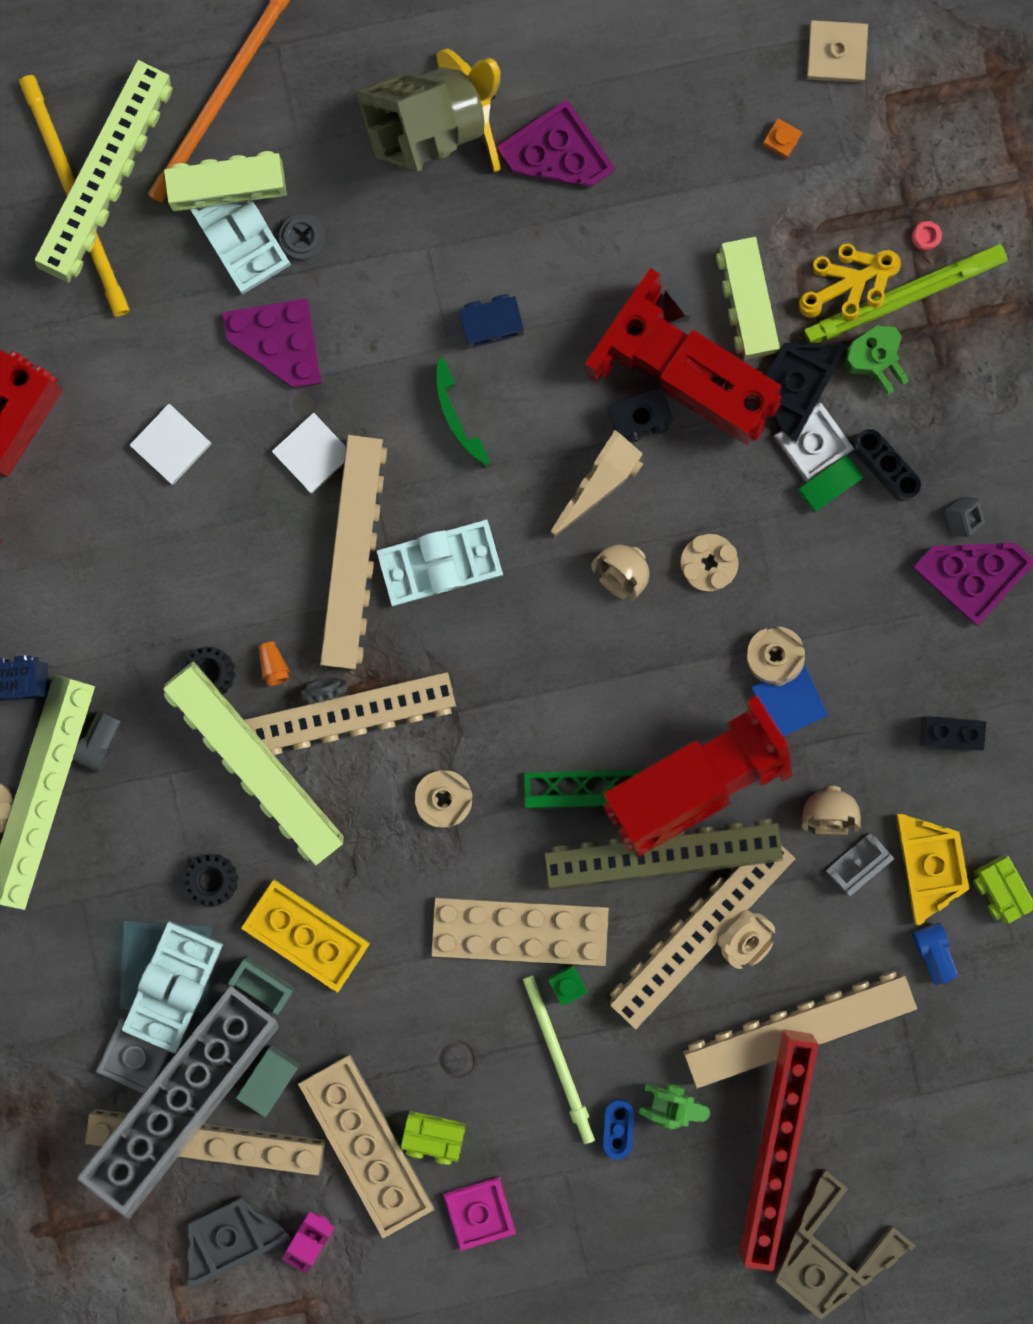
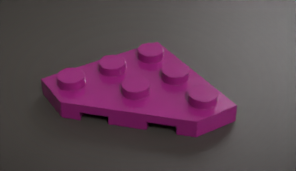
(557, 150)
(277, 339)
(974, 574)

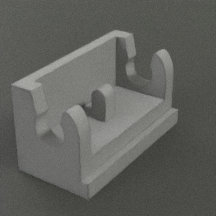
(859, 864)

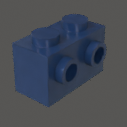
(491, 321)

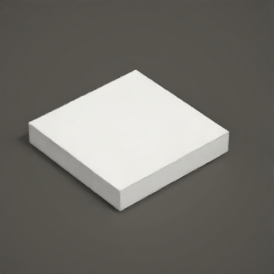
(170, 444)
(818, 445)
(311, 453)

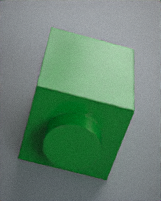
(567, 985)

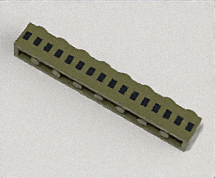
(679, 855)

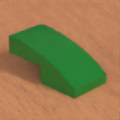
(830, 483)

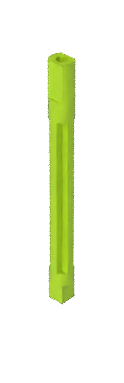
(909, 293)

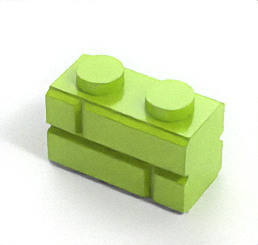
(1004, 890)
(433, 1137)

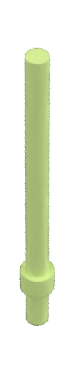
(578, 1112)

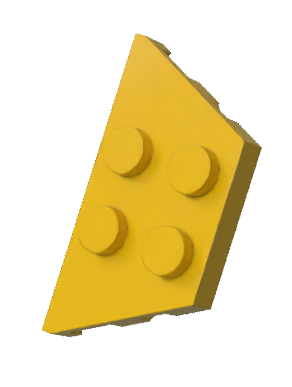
(932, 865)

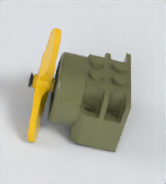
(431, 113)

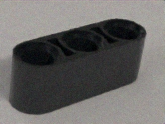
(901, 469)

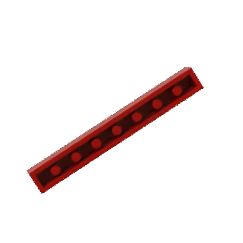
(778, 1149)

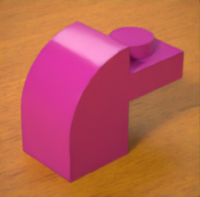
(308, 1242)

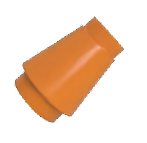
(272, 665)

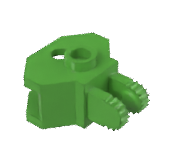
(875, 360)
(673, 1107)

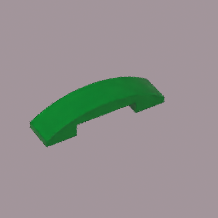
(472, 447)

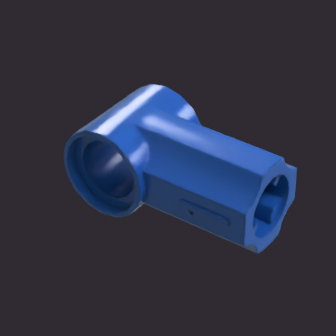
(933, 946)

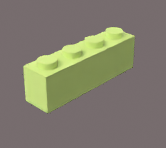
(225, 181)
(748, 298)

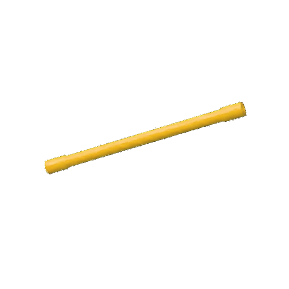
(36, 101)

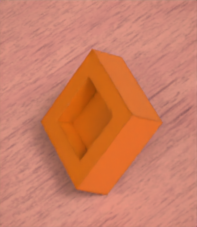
(782, 138)

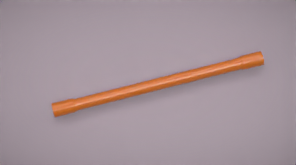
(158, 190)

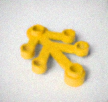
(852, 279)

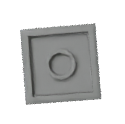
(132, 1060)

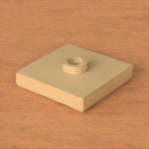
(837, 51)

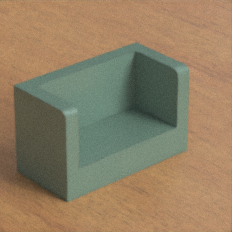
(262, 984)
(268, 1081)

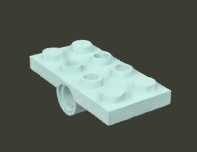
(242, 242)
(439, 562)
(172, 987)

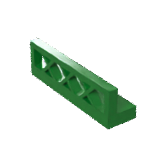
(573, 799)

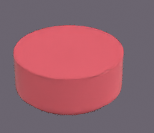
(926, 236)

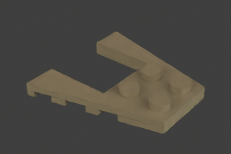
(816, 1273)

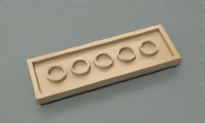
(520, 931)
(366, 1146)

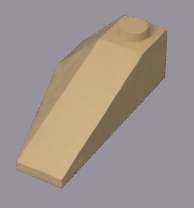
(610, 470)

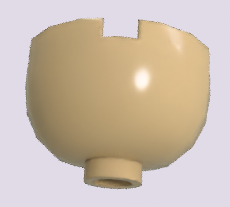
(622, 570)
(831, 812)

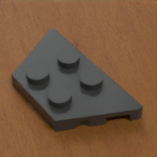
(229, 1239)

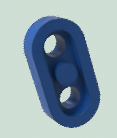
(618, 1128)

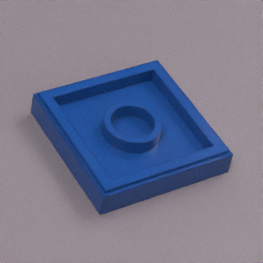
(792, 704)

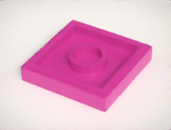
(479, 1213)

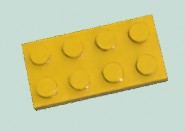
(305, 935)

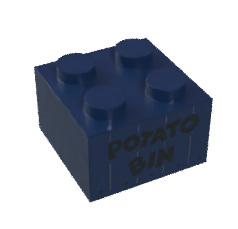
(23, 678)

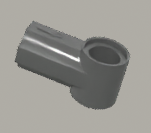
(94, 748)

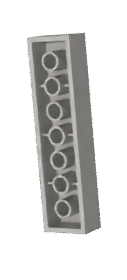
(178, 1102)

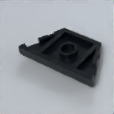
(803, 377)

